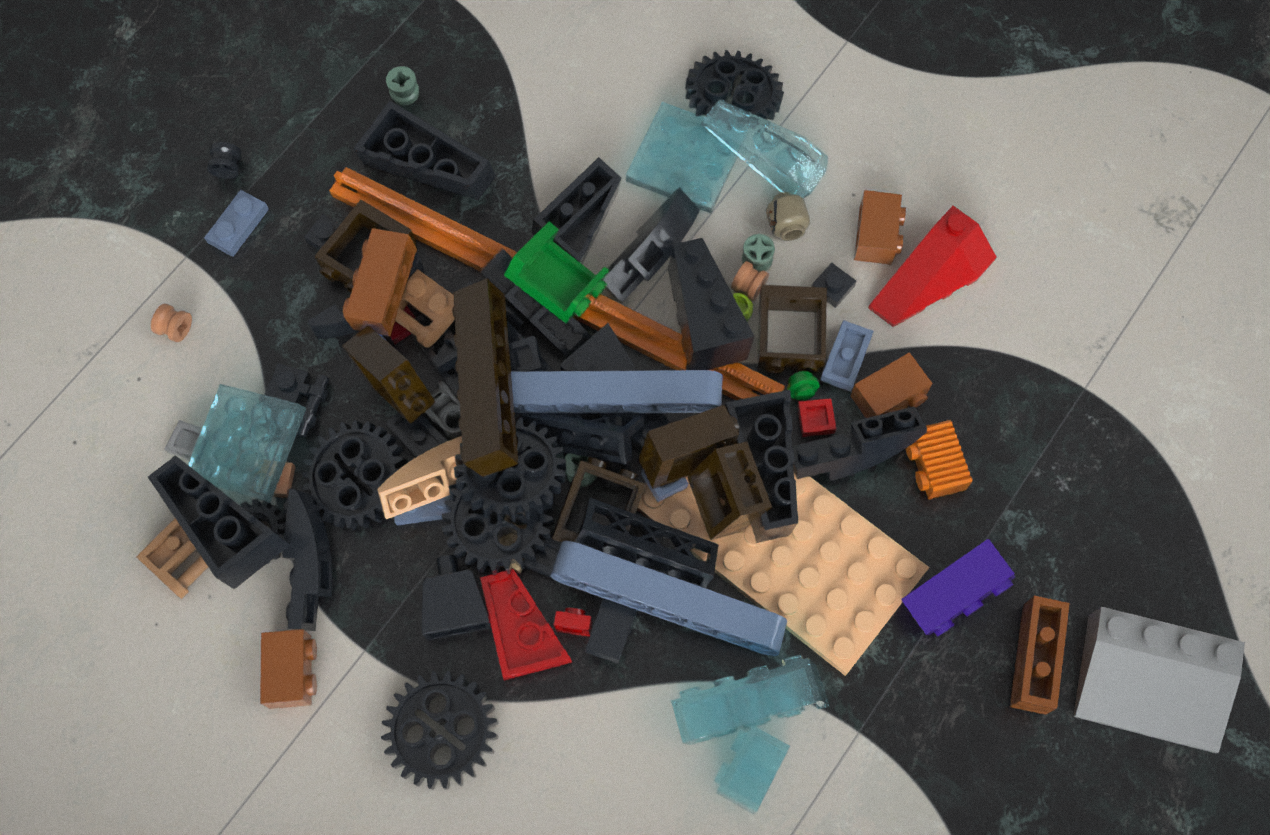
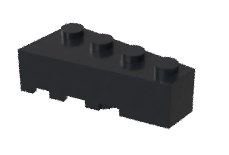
(767, 428)

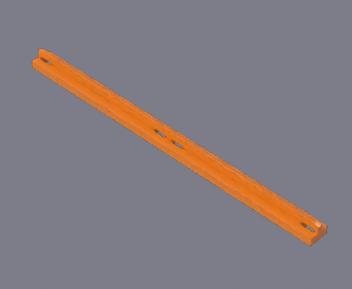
(476, 250)

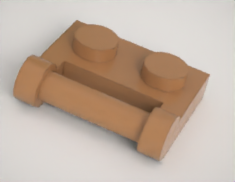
(432, 302)
(167, 553)

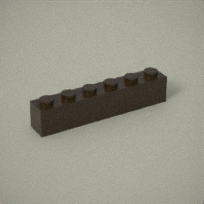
(484, 379)

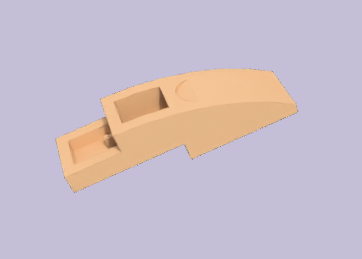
(420, 480)

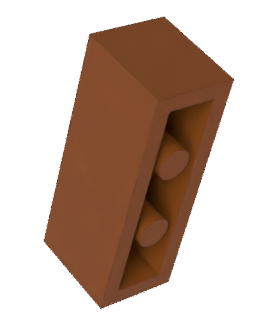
(380, 281)
(1040, 655)

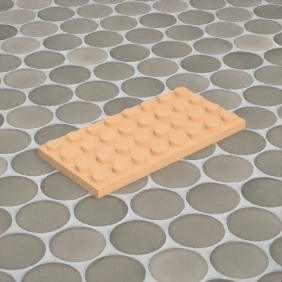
(829, 578)

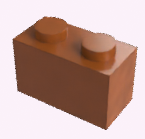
(879, 227)
(892, 388)
(287, 669)

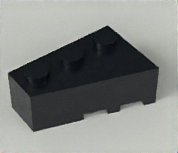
(581, 209)

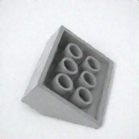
(1158, 679)

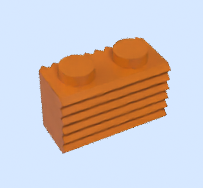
(939, 461)

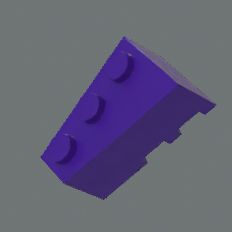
(959, 589)

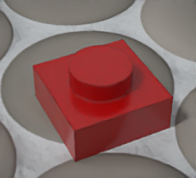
(816, 417)
(573, 622)

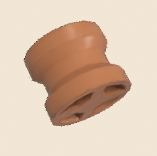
(749, 280)
(171, 322)

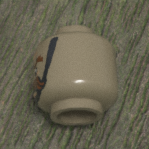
(788, 216)

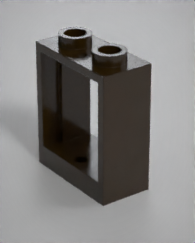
(360, 216)
(796, 300)
(389, 374)
(683, 445)
(596, 468)
(723, 478)

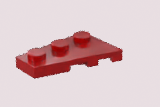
(519, 629)

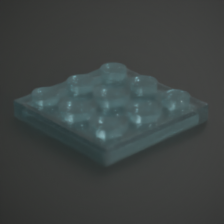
(682, 155)
(246, 441)

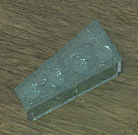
(749, 700)

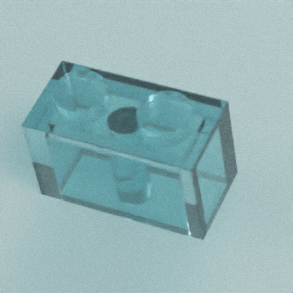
(752, 768)

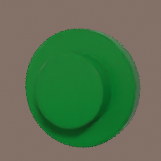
(802, 385)

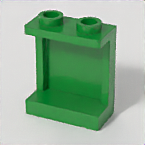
(555, 276)

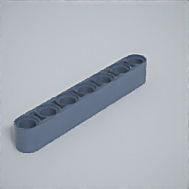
(616, 391)
(669, 598)

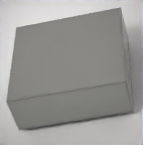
(183, 440)

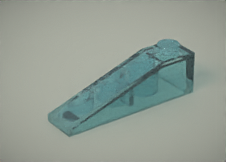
(773, 151)

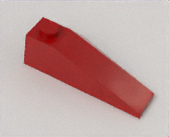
(944, 261)

